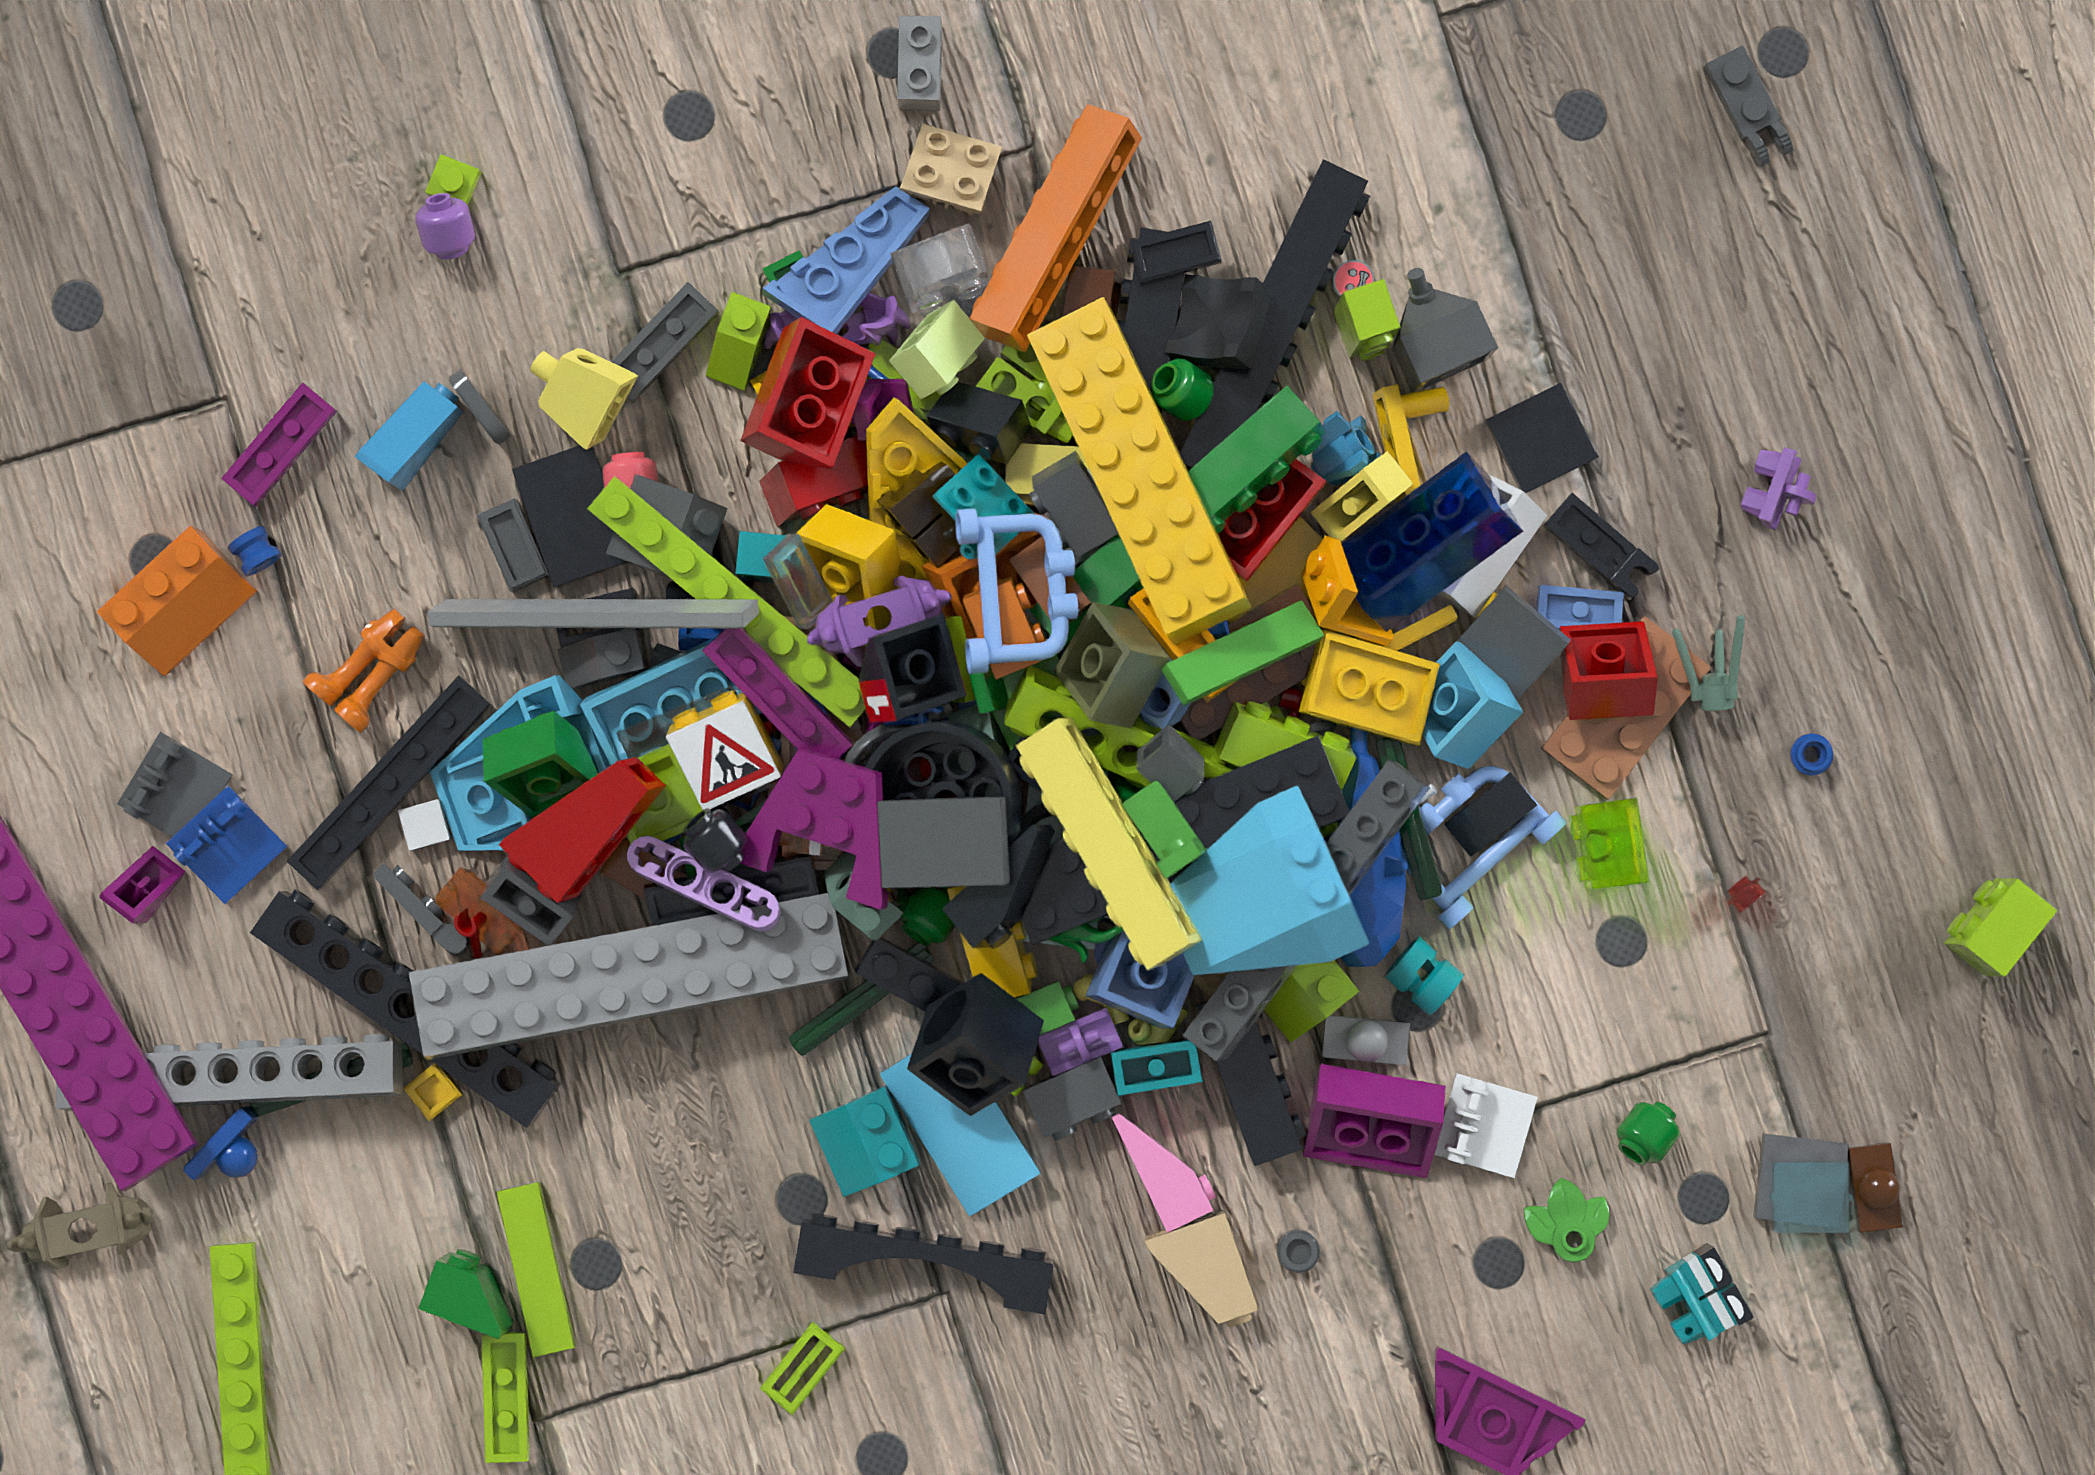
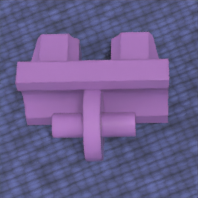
(1782, 470)
(1079, 1041)

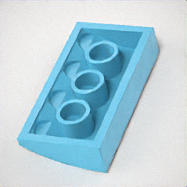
(651, 694)
(975, 1153)

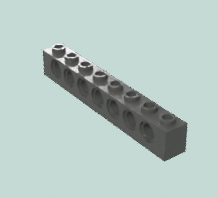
(1354, 851)

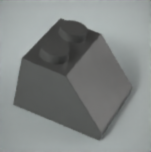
(688, 512)

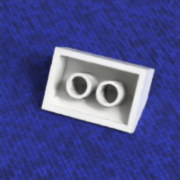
(1477, 585)

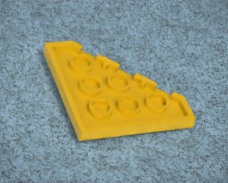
(895, 448)

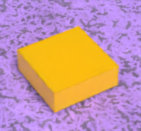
(433, 1091)

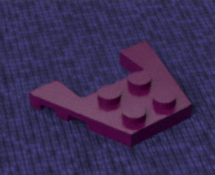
(829, 805)

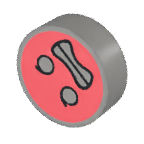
(1350, 276)

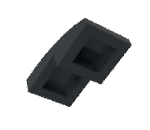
(1490, 814)

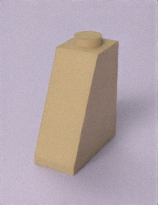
(1208, 1266)

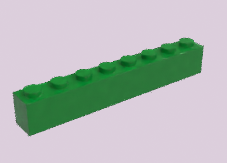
(1225, 482)

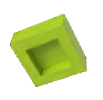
(453, 178)

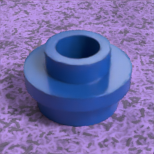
(1824, 751)

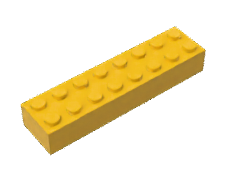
(1139, 471)

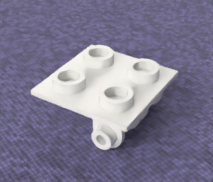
(1485, 1125)

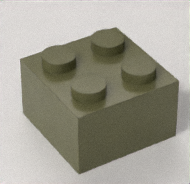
(1111, 665)

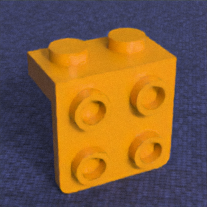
(1334, 593)

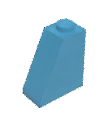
(411, 434)

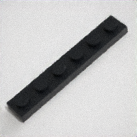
(389, 782)

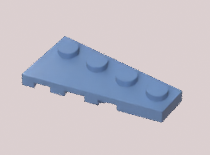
(849, 264)

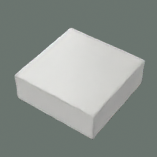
(424, 825)

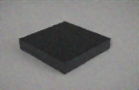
(1541, 438)

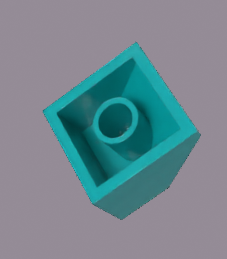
(865, 1141)

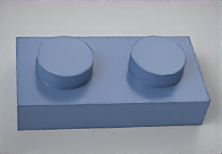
(1579, 606)

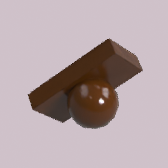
(1874, 1187)

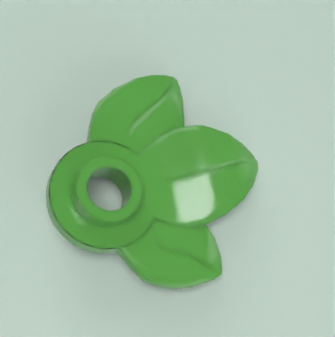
(1566, 1215)

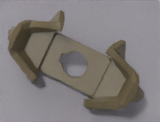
(118, 1223)

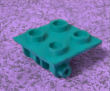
(985, 491)

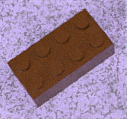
(1207, 717)

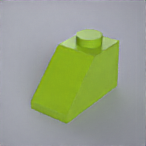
(738, 341)

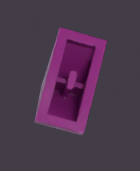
(143, 886)

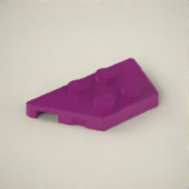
(1494, 1417)

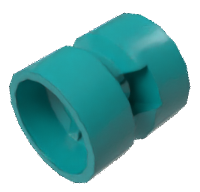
(1435, 985)

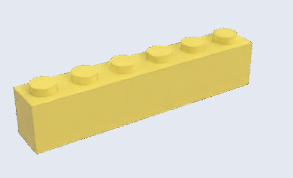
(1108, 843)

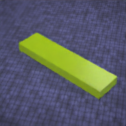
(536, 1269)

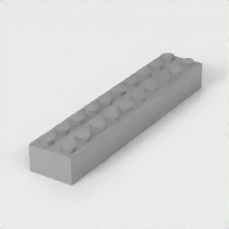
(624, 977)

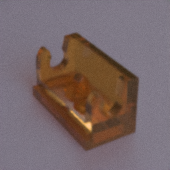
(465, 892)

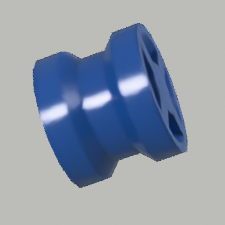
(254, 550)

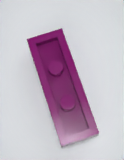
(279, 444)

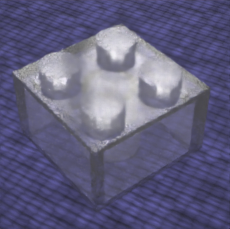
(940, 270)

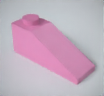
(1168, 1179)

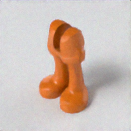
(374, 645)

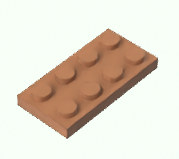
(1607, 749)

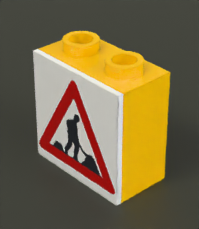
(724, 749)

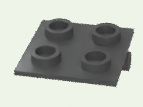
(172, 785)

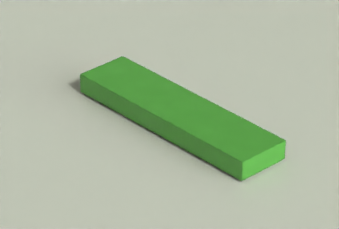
(1242, 652)

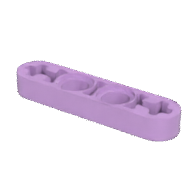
(702, 887)

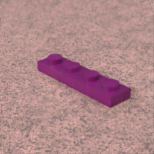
(776, 693)

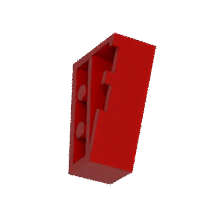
(803, 489)

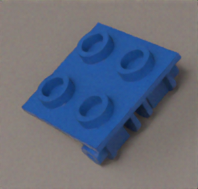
(226, 844)

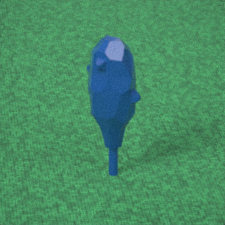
(1382, 890)

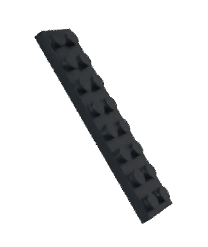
(1067, 900)

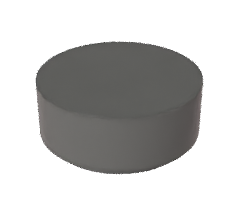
(1298, 1250)

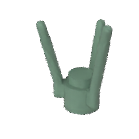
(1718, 688)

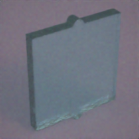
(1811, 1197)

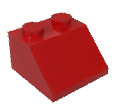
(1608, 671)

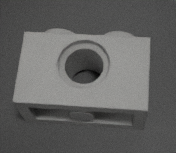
(919, 63)

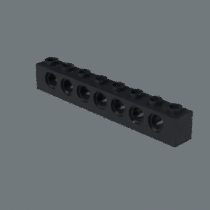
(278, 931)

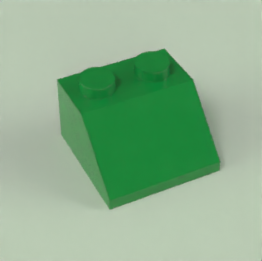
(537, 762)
(466, 1294)

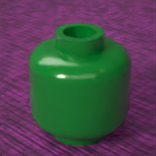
(1182, 389)
(925, 918)
(1648, 1133)

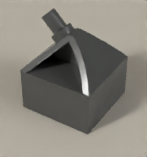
(1439, 334)

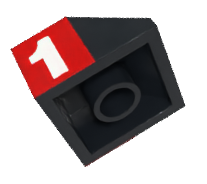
(910, 670)

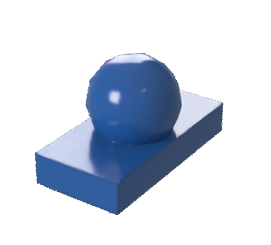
(227, 1148)

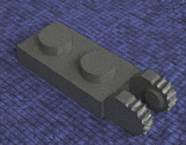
(1747, 103)
(424, 911)

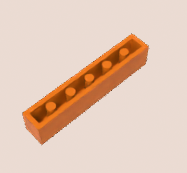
(1055, 227)

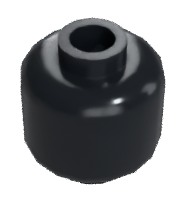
(715, 840)

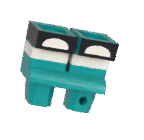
(1707, 1294)

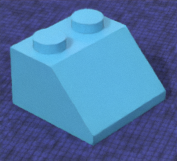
(1467, 708)

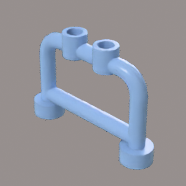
(1057, 565)
(1457, 791)

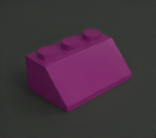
(1374, 1121)

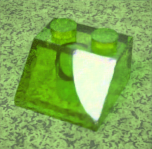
(1609, 844)

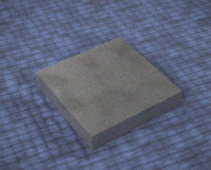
(1789, 1149)

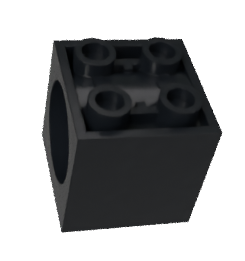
(975, 1044)

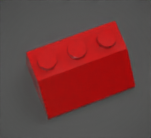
(808, 395)
(1258, 529)

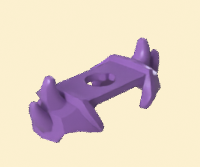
(868, 326)
(842, 627)

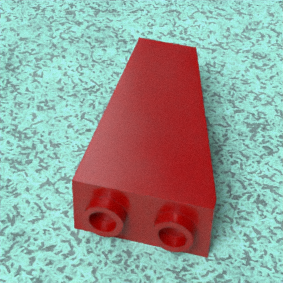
(582, 830)

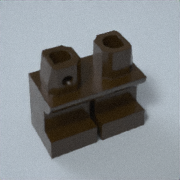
(921, 516)

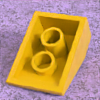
(853, 558)

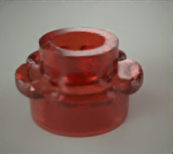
(1745, 893)

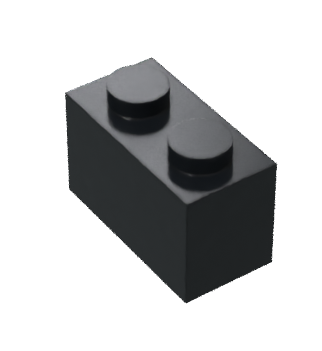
(980, 422)

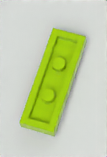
(505, 1398)

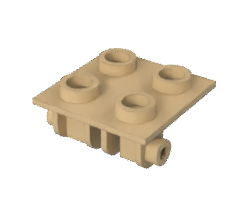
(951, 169)

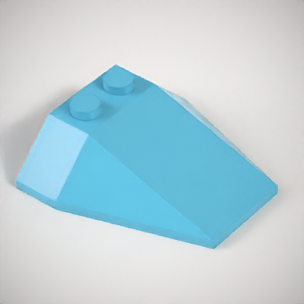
(473, 809)
(1268, 894)

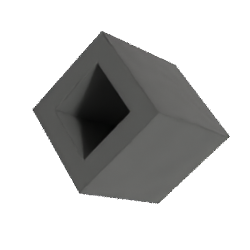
(1172, 763)

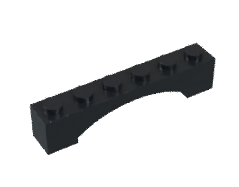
(830, 1247)

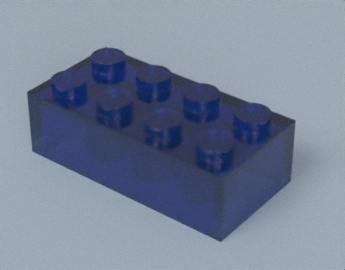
(1428, 541)

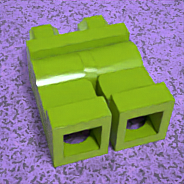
(1036, 394)

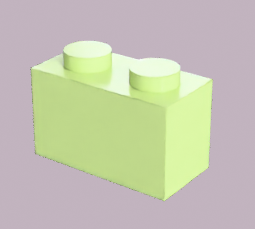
(938, 350)

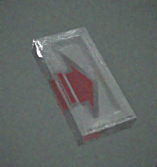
(798, 580)

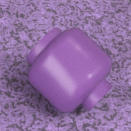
(445, 226)

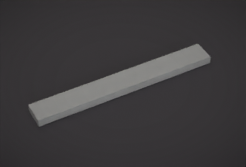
(594, 613)

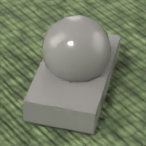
(1365, 1040)

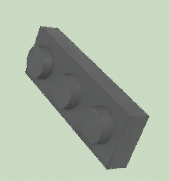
(665, 337)

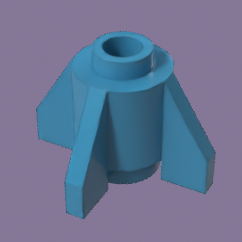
(1343, 449)

